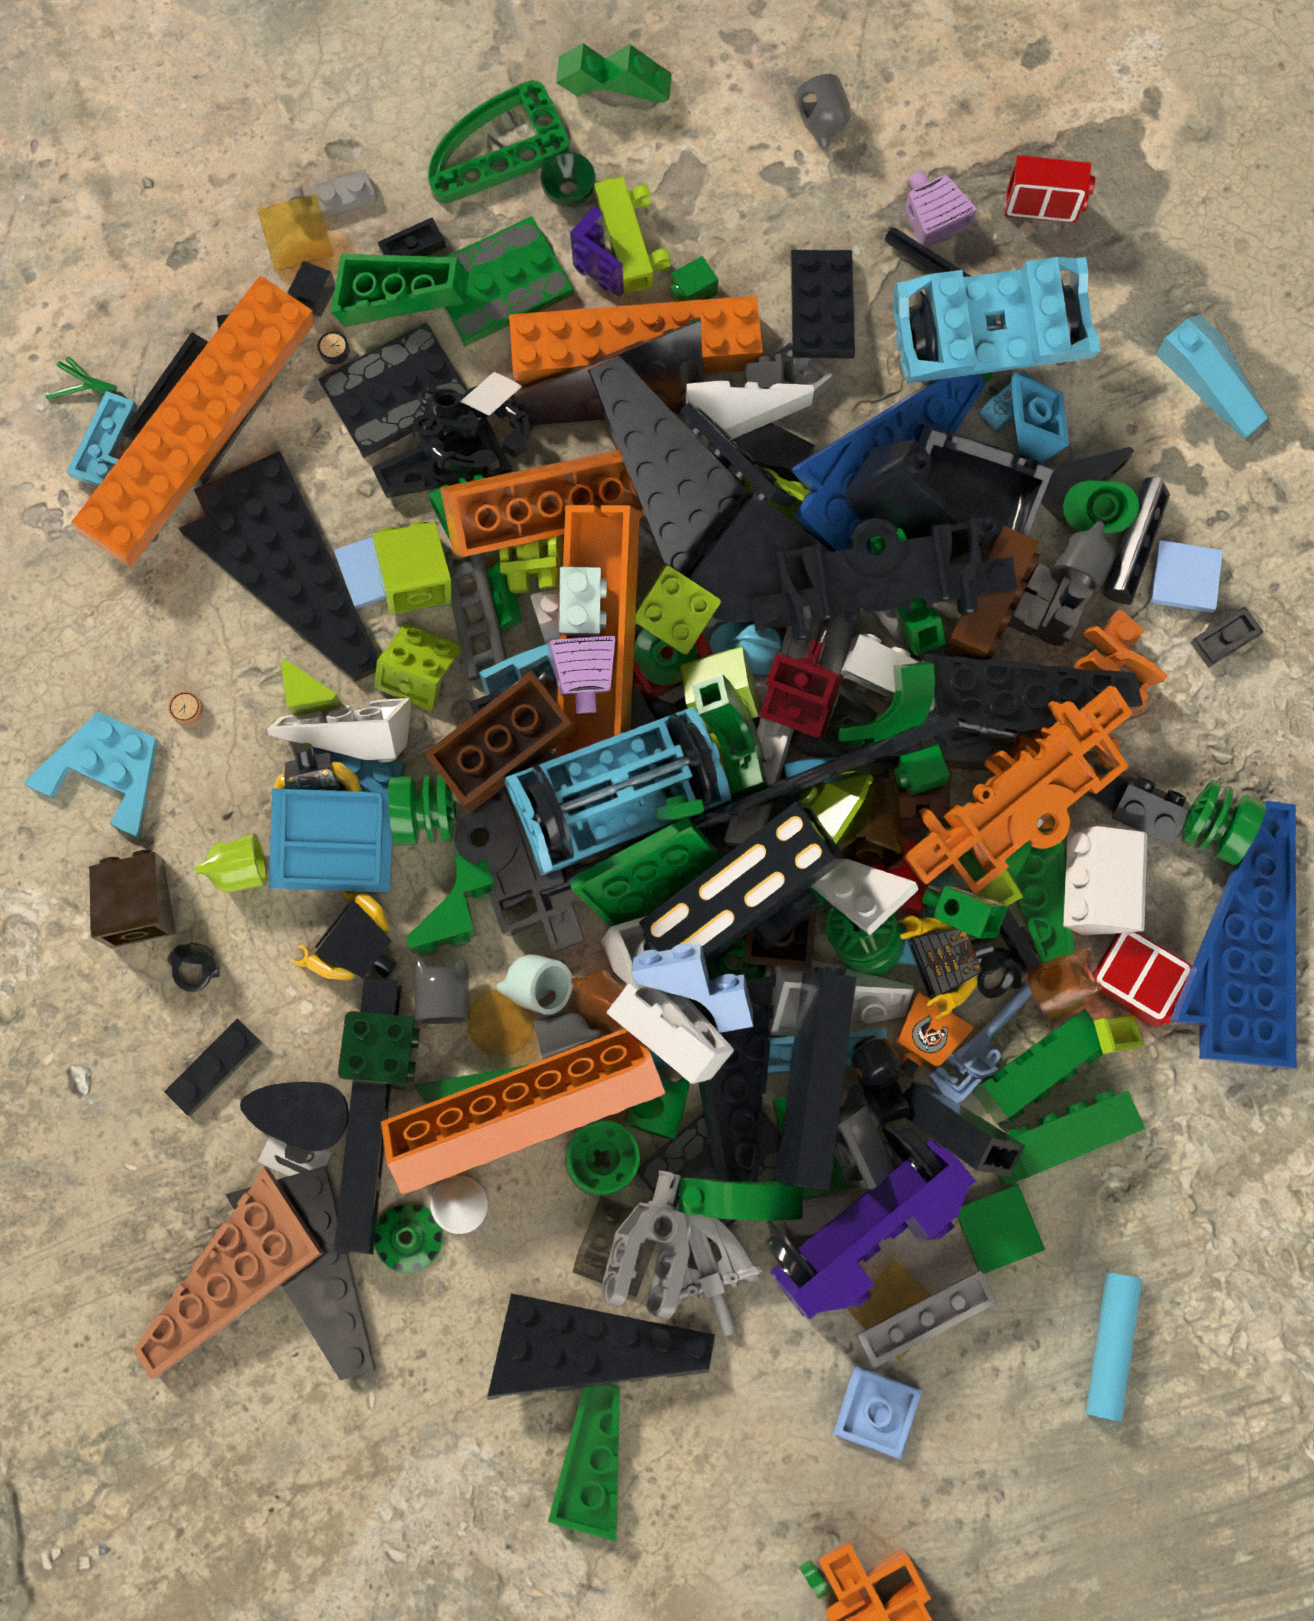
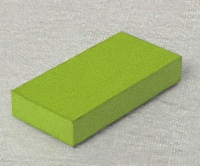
(1118, 1034)

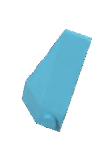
(1209, 368)

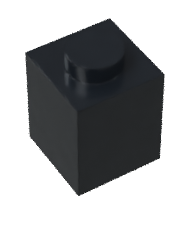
(313, 287)

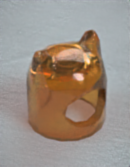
(1067, 983)
(595, 997)

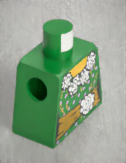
(976, 913)

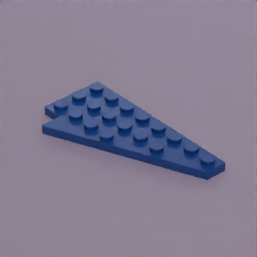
(830, 470)
(1246, 964)

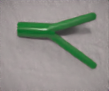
(89, 382)

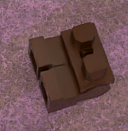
(933, 800)

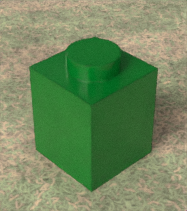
(694, 281)
(922, 771)

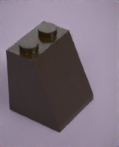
(130, 900)

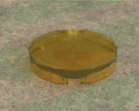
(499, 1024)

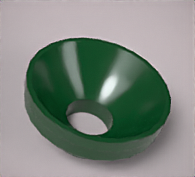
(567, 168)

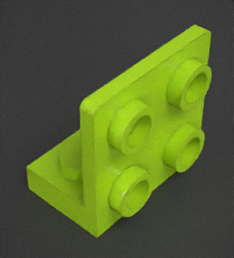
(676, 609)
(415, 666)

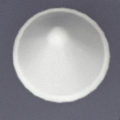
(459, 1204)

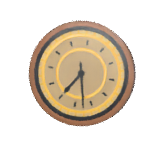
(185, 708)

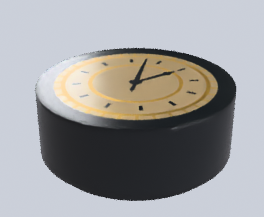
(333, 347)

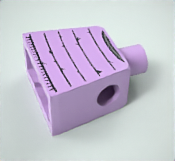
(937, 208)
(583, 668)

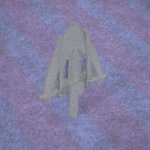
(713, 1276)

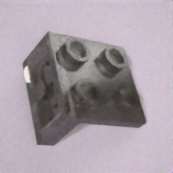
(598, 1241)

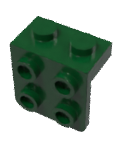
(378, 1049)

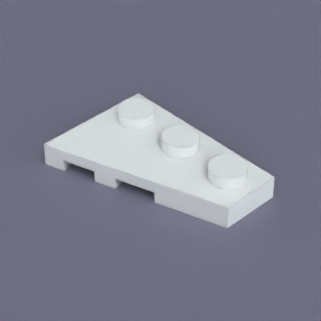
(864, 893)

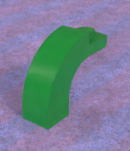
(909, 707)
(734, 729)
(740, 1199)

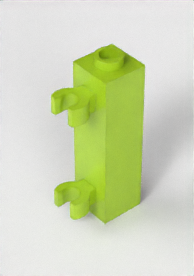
(625, 235)

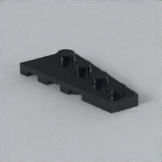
(416, 472)

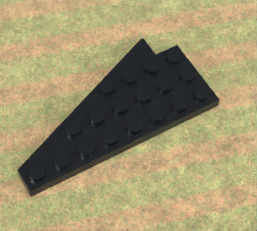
(676, 479)
(272, 548)

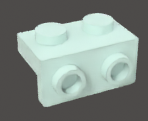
(580, 601)

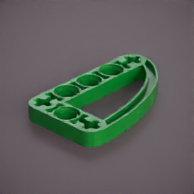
(511, 154)

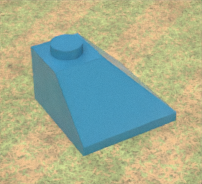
(1038, 418)

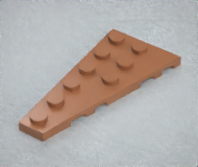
(239, 1267)

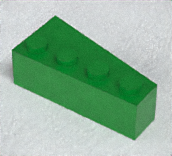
(394, 286)
(1039, 1068)
(1074, 1134)

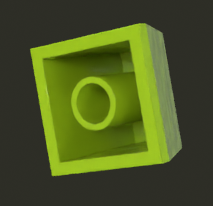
(412, 567)

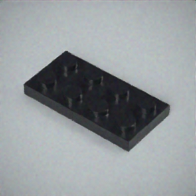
(822, 304)

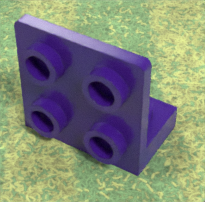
(591, 258)

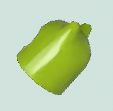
(235, 864)

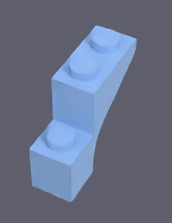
(686, 974)

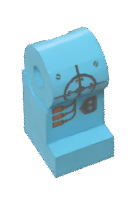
(1000, 409)

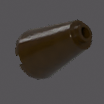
(876, 828)

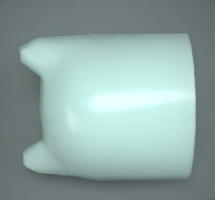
(535, 977)

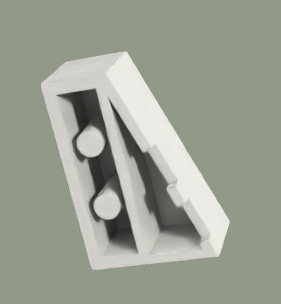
(872, 665)
(672, 1030)

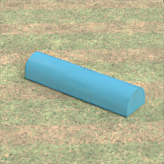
(1113, 1346)

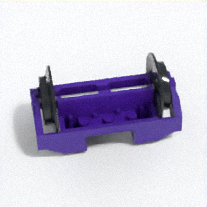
(917, 1195)

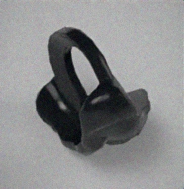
(194, 954)
(1012, 977)

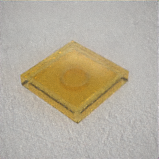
(295, 232)
(891, 1293)

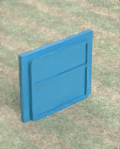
(330, 840)

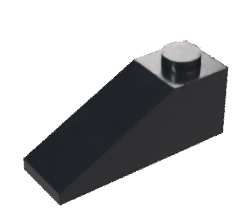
(1093, 468)

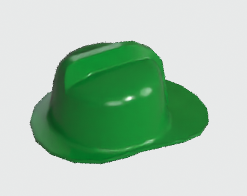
(1100, 501)

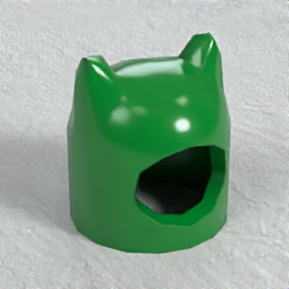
(663, 1113)

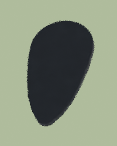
(299, 1113)

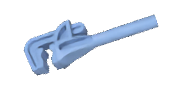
(974, 1057)

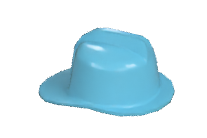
(758, 645)

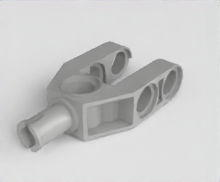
(672, 1254)

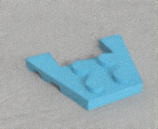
(110, 755)

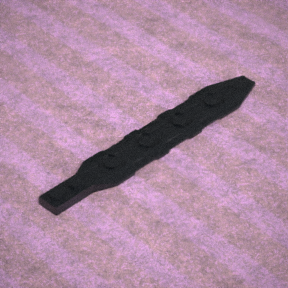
(907, 740)

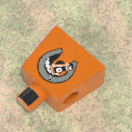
(928, 1039)

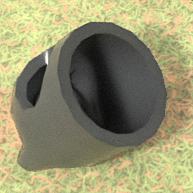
(830, 111)
(1087, 558)
(442, 993)
(563, 1033)

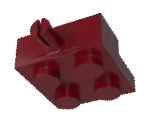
(801, 692)

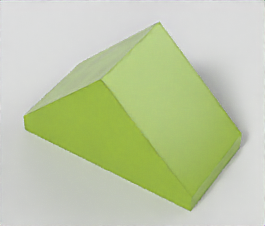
(304, 692)

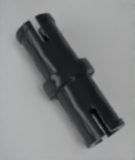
(986, 725)

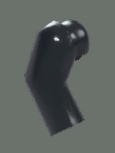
(663, 708)

